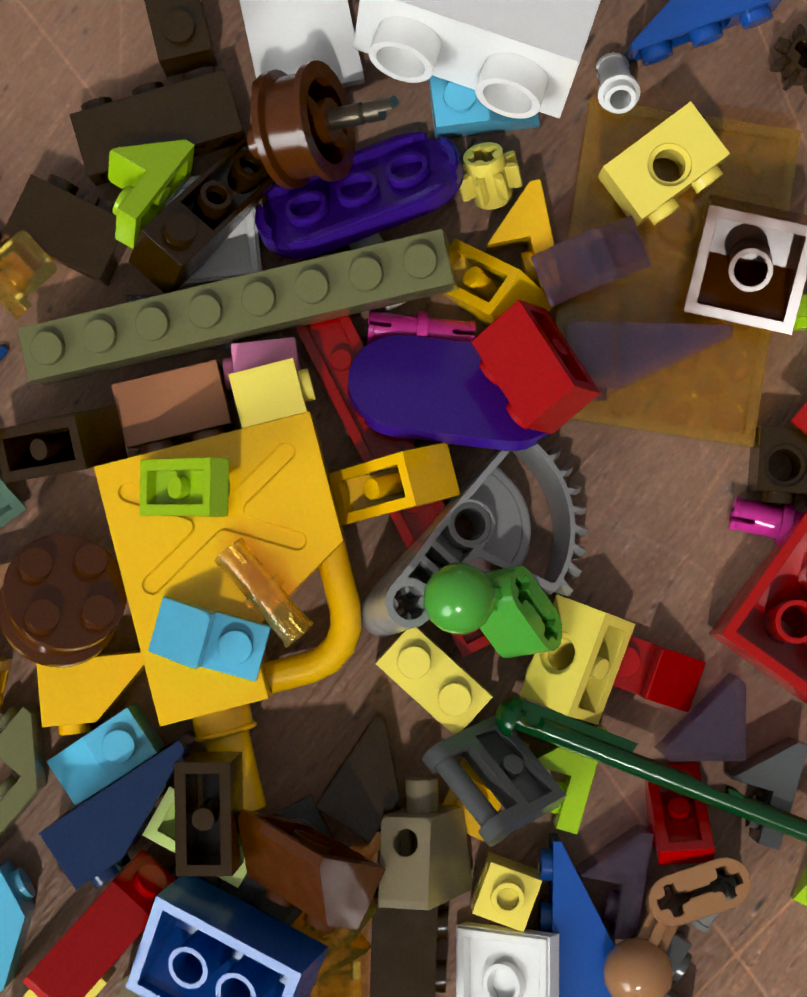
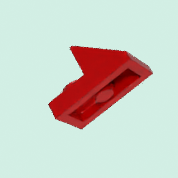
(659, 674)
(679, 823)

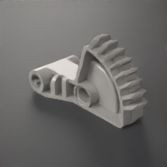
(498, 540)

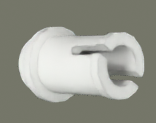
(617, 87)

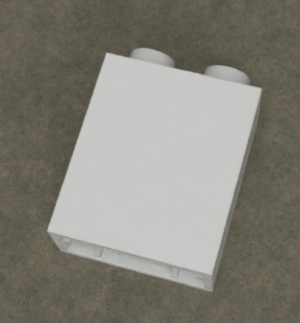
(508, 51)

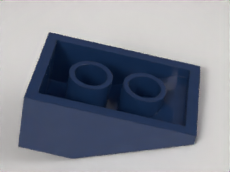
(100, 831)

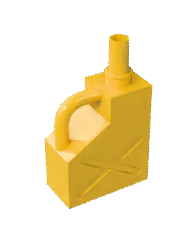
(292, 525)

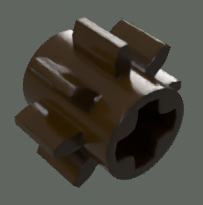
(788, 63)

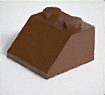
(749, 265)
(308, 870)

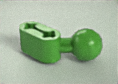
(500, 602)

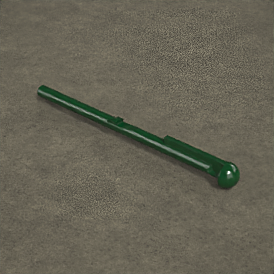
(617, 753)

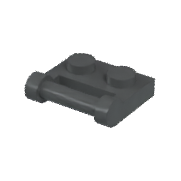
(505, 768)

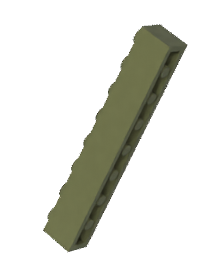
(239, 308)

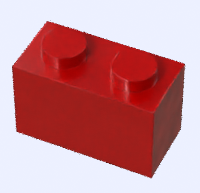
(534, 368)

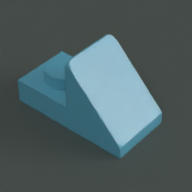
(209, 639)

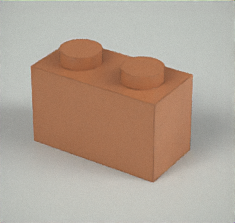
(173, 406)

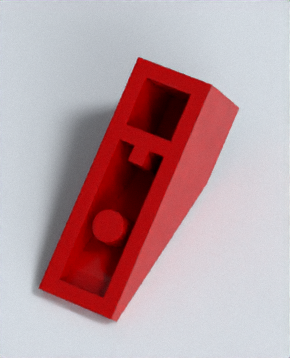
(101, 932)

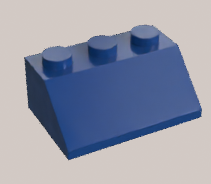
(220, 947)

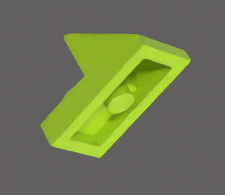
(149, 181)
(184, 487)
(577, 782)

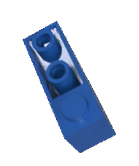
(696, 23)
(581, 931)

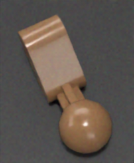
(641, 963)

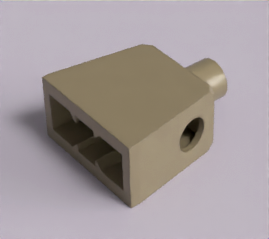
(423, 850)

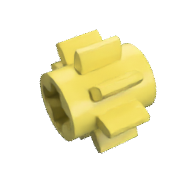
(489, 176)

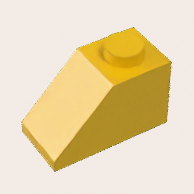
(489, 284)
(394, 483)
(87, 691)

